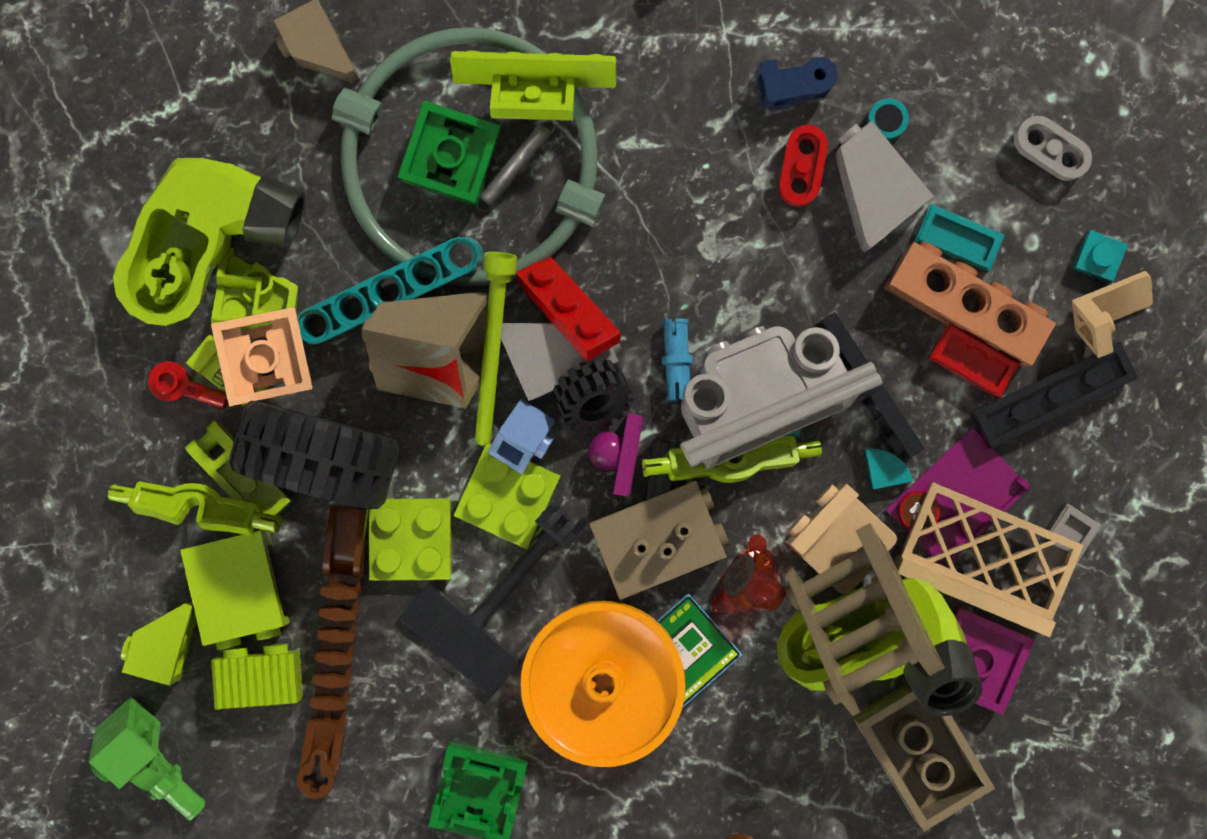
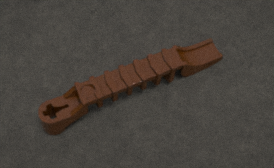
(327, 727)

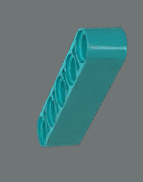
(370, 293)

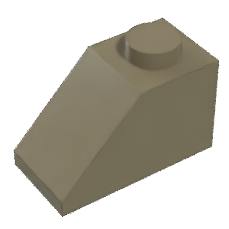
(313, 42)

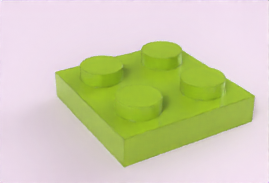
(506, 500)
(411, 540)

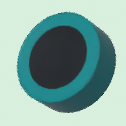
(889, 117)

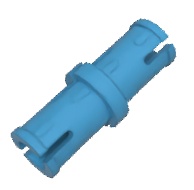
(676, 358)

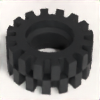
(592, 395)

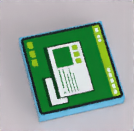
(701, 644)

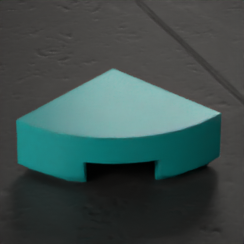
(885, 469)

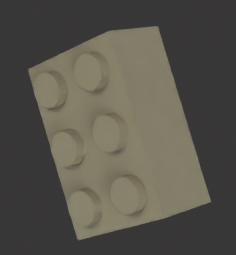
(923, 757)

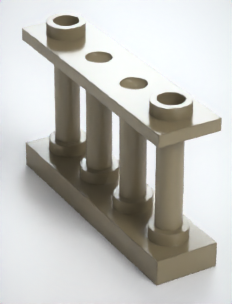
(900, 616)

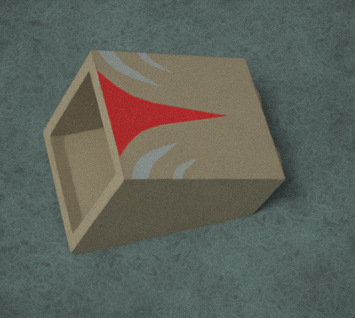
(428, 347)

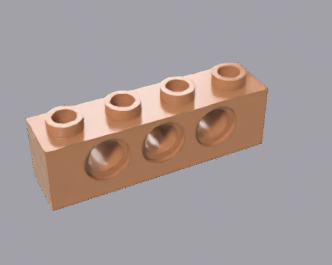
(910, 284)

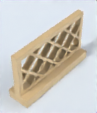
(976, 592)

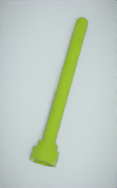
(499, 271)

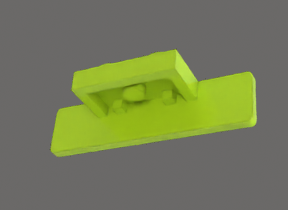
(533, 83)

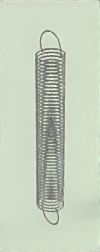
(524, 152)

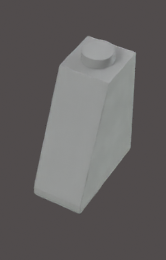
(876, 184)
(543, 356)

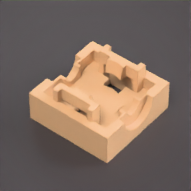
(243, 360)

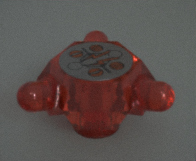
(750, 582)

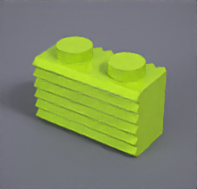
(257, 677)

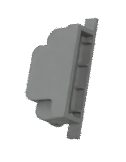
(766, 391)

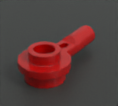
(171, 382)

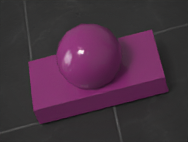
(612, 452)

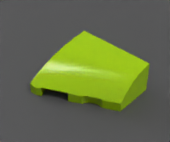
(249, 291)

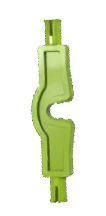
(773, 455)
(213, 514)

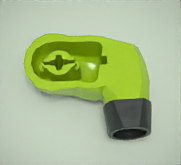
(189, 229)
(940, 694)

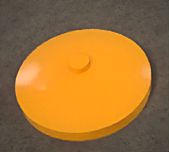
(603, 684)

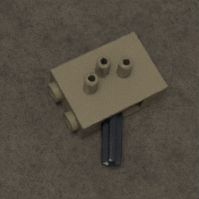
(659, 535)

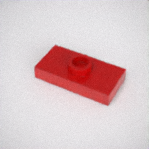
(973, 360)

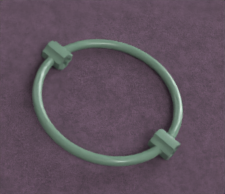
(362, 113)

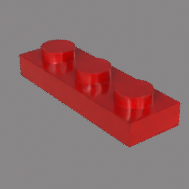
(568, 308)

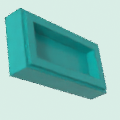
(960, 238)

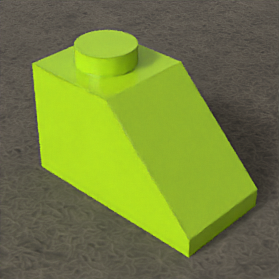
(161, 647)

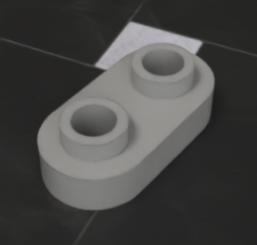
(1052, 146)

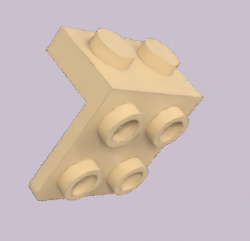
(831, 534)

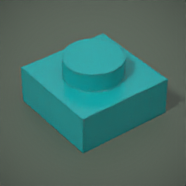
(1099, 256)

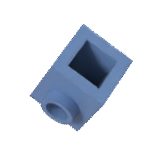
(522, 437)

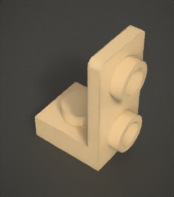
(1098, 310)

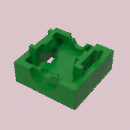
(434, 147)
(479, 788)

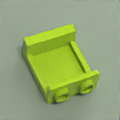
(234, 589)

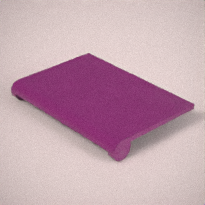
(971, 471)

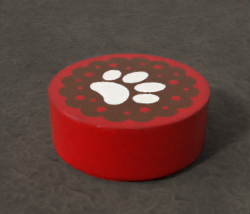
(909, 507)

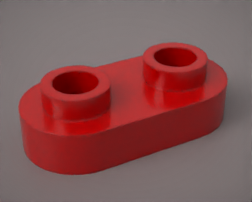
(803, 167)

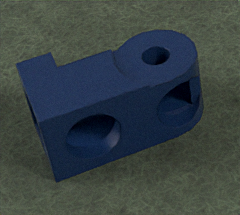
(796, 83)

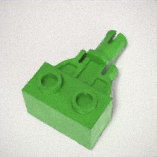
(128, 751)

